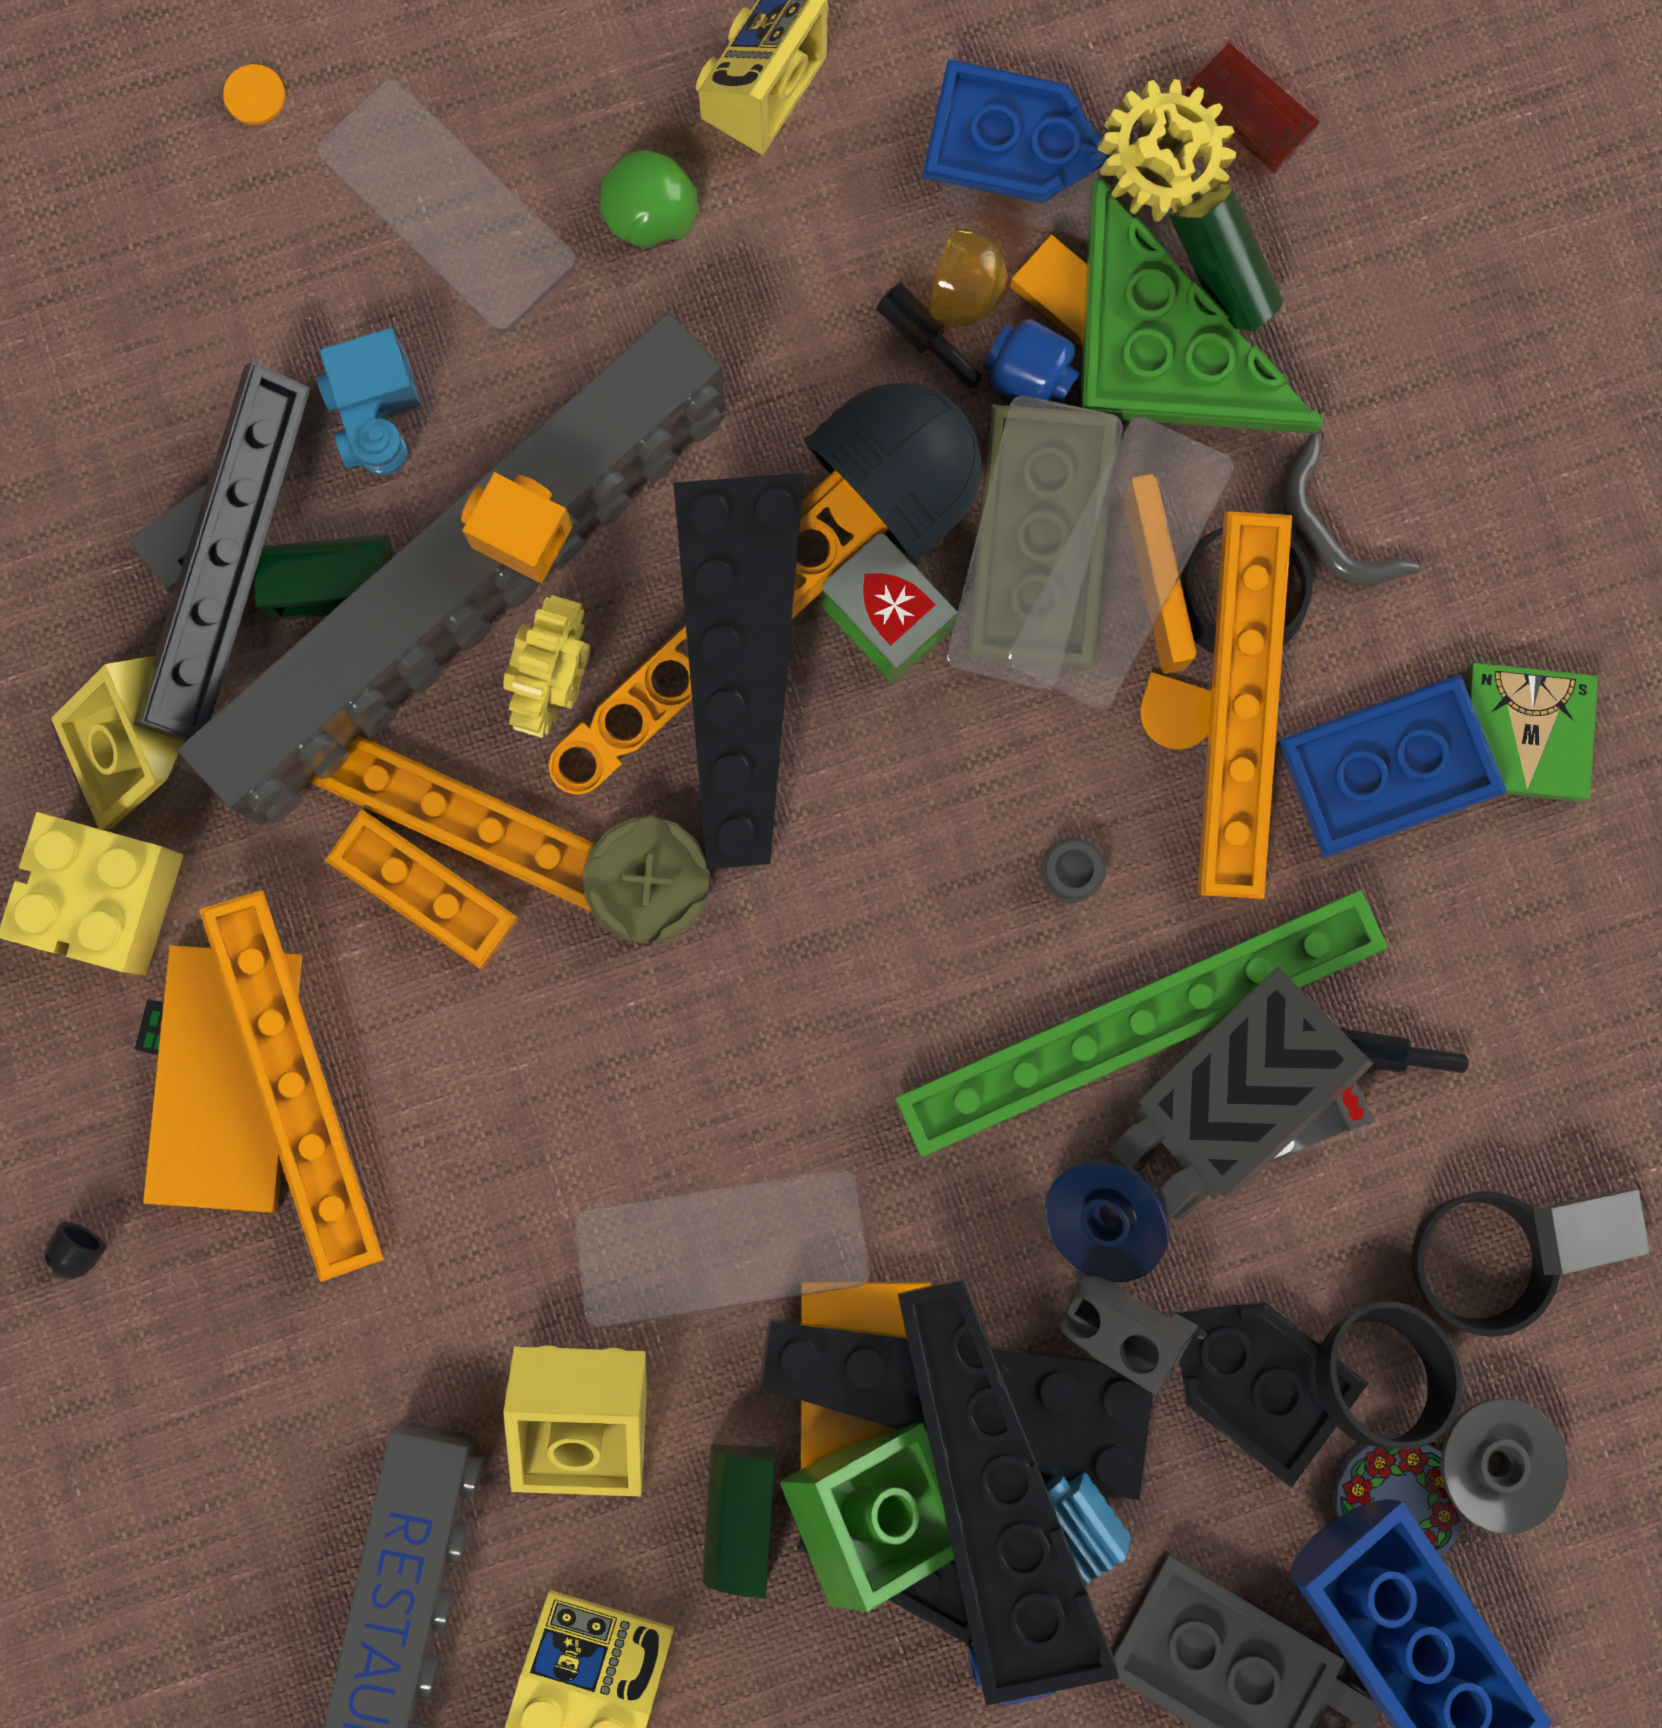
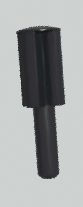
(924, 331)
(1395, 1053)

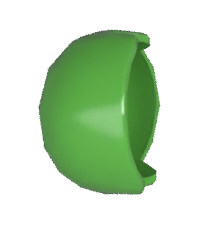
(647, 199)

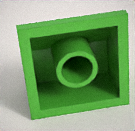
(871, 1517)

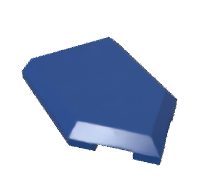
(1009, 134)

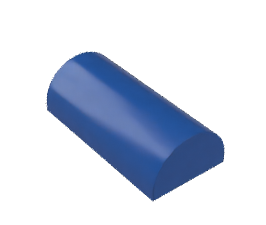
(1409, 1625)

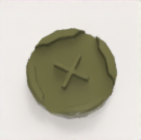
(645, 879)

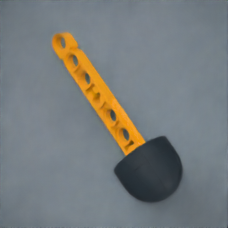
(896, 467)

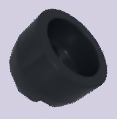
(73, 1250)

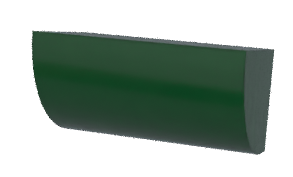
(1228, 257)
(316, 575)
(738, 1519)

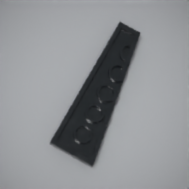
(738, 607)
(1070, 1407)
(1012, 1559)

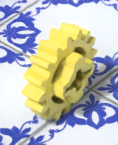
(1179, 127)
(546, 666)

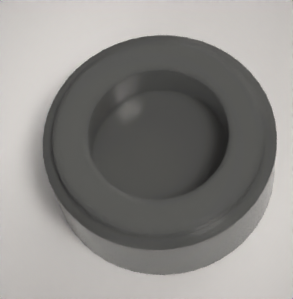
(1073, 870)

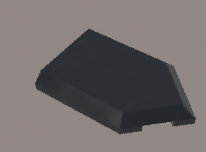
(1257, 1384)

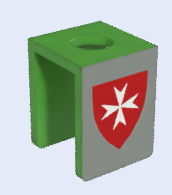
(887, 607)

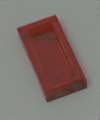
(1258, 109)

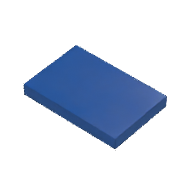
(1391, 766)

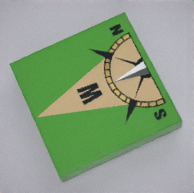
(1537, 728)

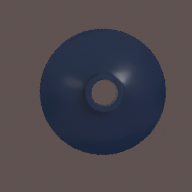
(1095, 1238)

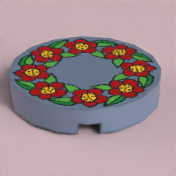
(1400, 1475)

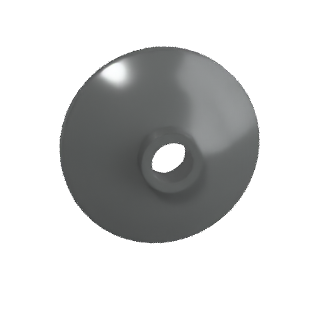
(1530, 1471)

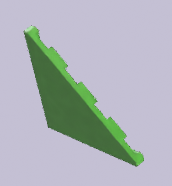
(1164, 344)

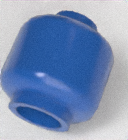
(1031, 363)

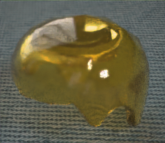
(968, 278)

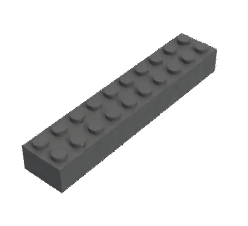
(444, 592)

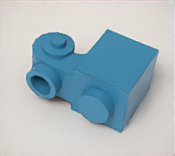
(366, 384)

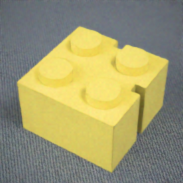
(91, 895)

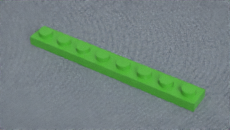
(1135, 1024)

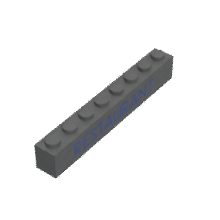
(404, 1577)

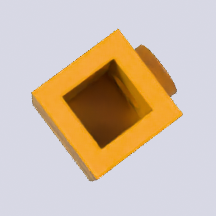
(516, 524)

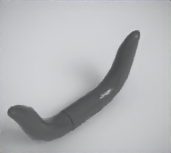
(1320, 539)

